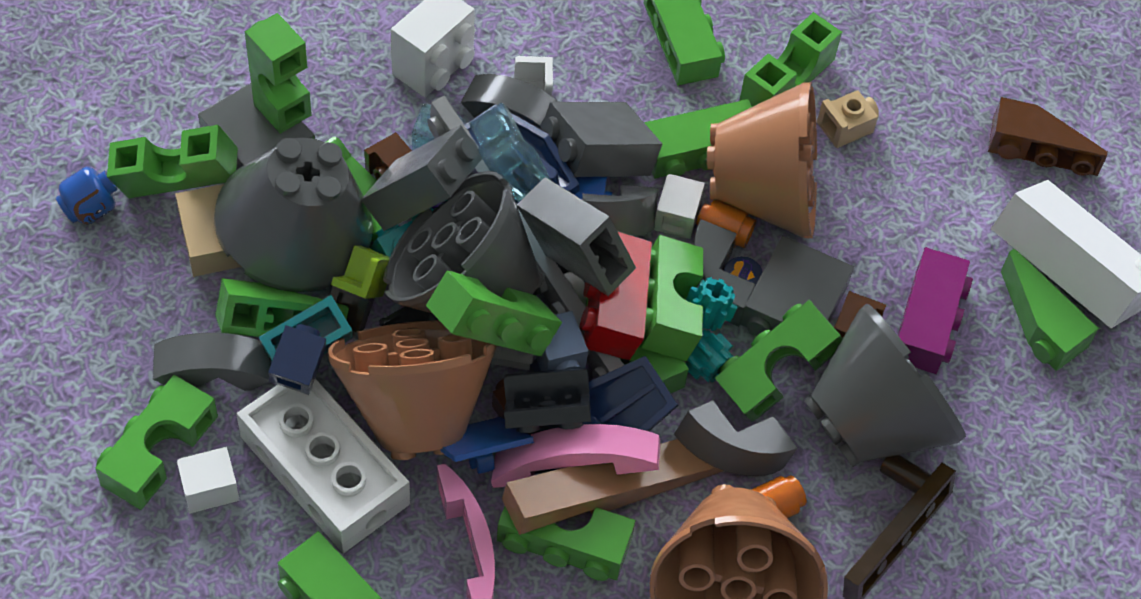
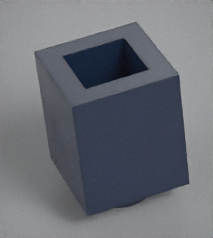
(297, 358)

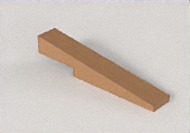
(579, 489)

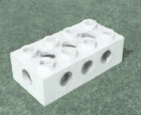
(324, 462)

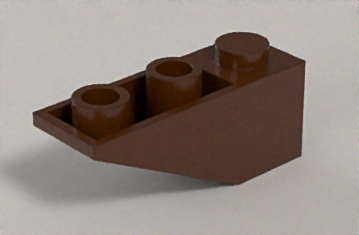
(1038, 136)

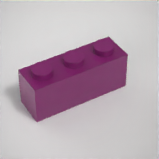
(934, 309)

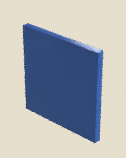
(484, 439)

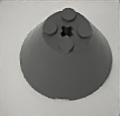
(293, 216)
(468, 234)
(878, 397)

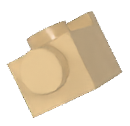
(848, 118)

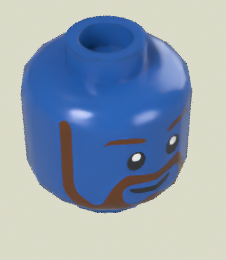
(86, 196)

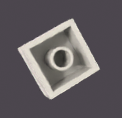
(432, 44)

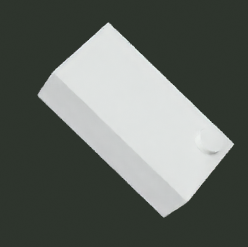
(1074, 251)

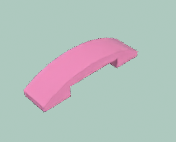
(627, 447)
(459, 502)

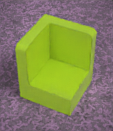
(364, 273)

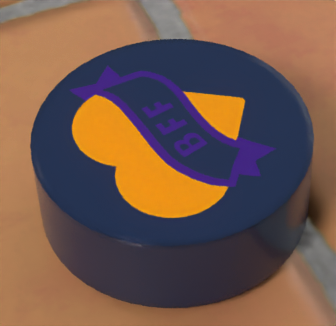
(744, 268)

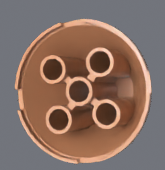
(767, 159)
(413, 383)
(738, 550)

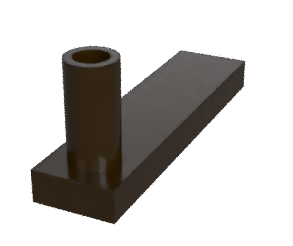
(929, 496)

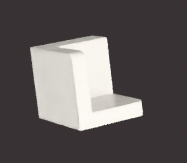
(535, 71)
(678, 206)
(208, 480)

